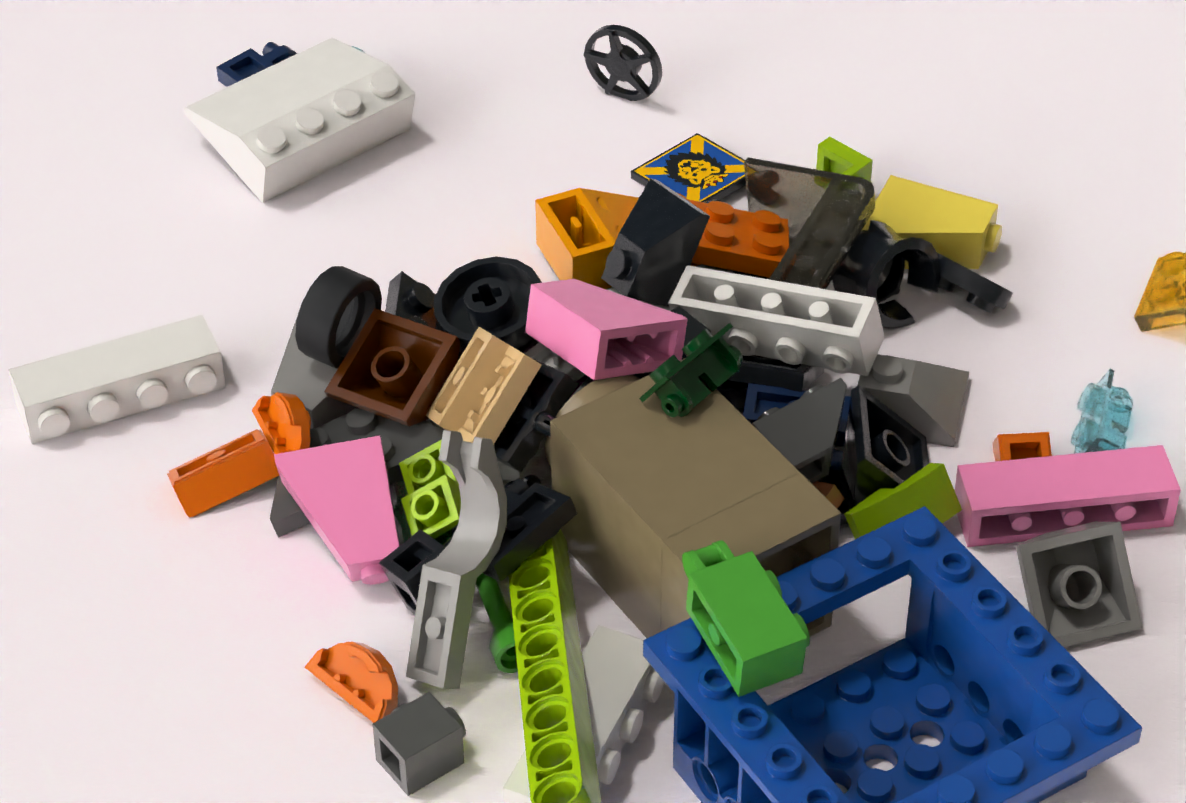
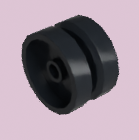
(490, 296)

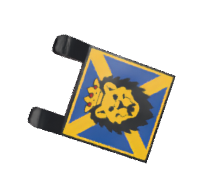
(695, 170)

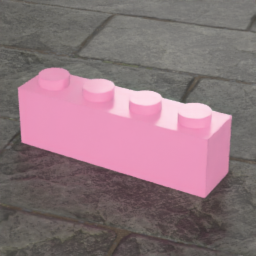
(1051, 493)

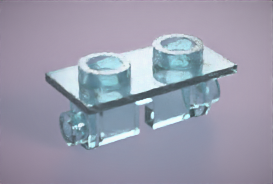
(1103, 417)

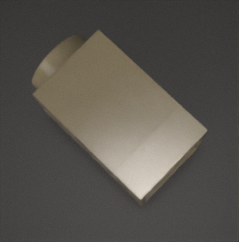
(672, 486)

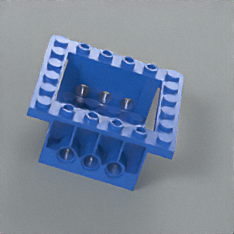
(972, 672)

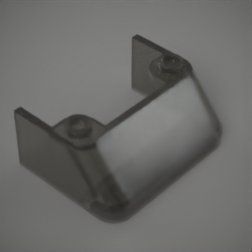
(822, 215)

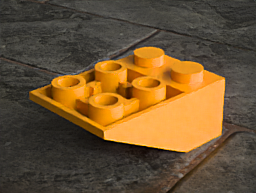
(580, 231)

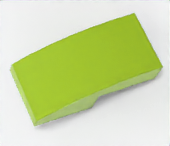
(926, 488)
(432, 493)

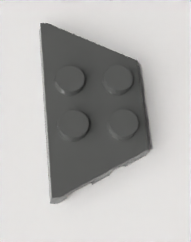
(397, 441)

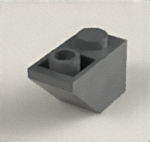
(807, 428)

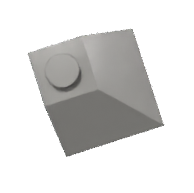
(921, 394)
(1080, 582)

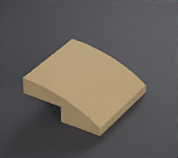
(483, 388)

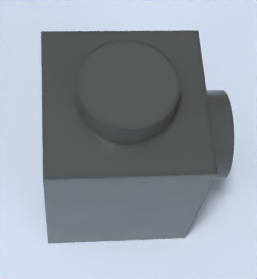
(419, 742)

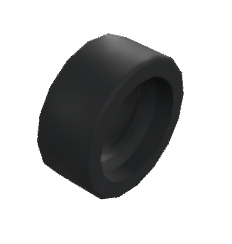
(335, 313)

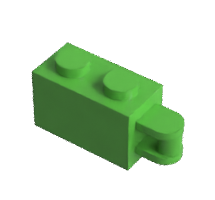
(744, 617)

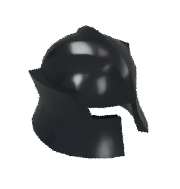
(877, 269)

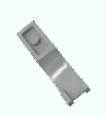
(450, 579)

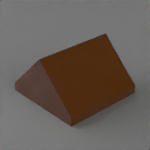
(395, 368)

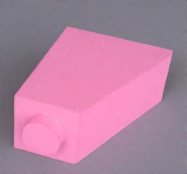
(602, 329)
(347, 501)

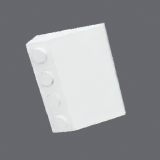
(304, 116)

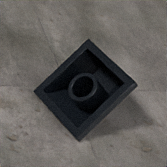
(655, 245)

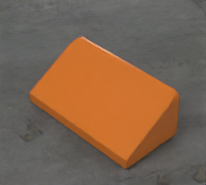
(224, 473)

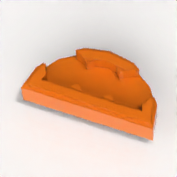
(283, 422)
(358, 676)

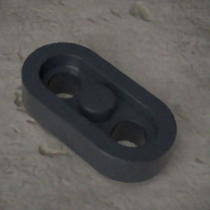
(981, 290)

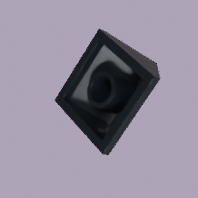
(880, 446)

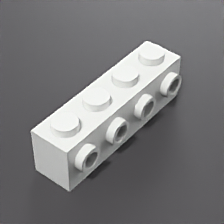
(784, 319)

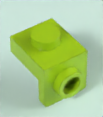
(841, 159)

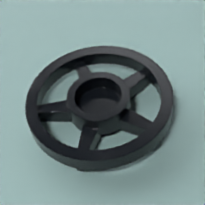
(623, 63)

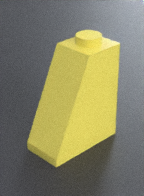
(953, 222)

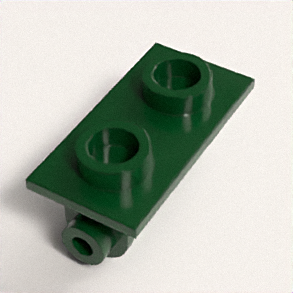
(678, 381)

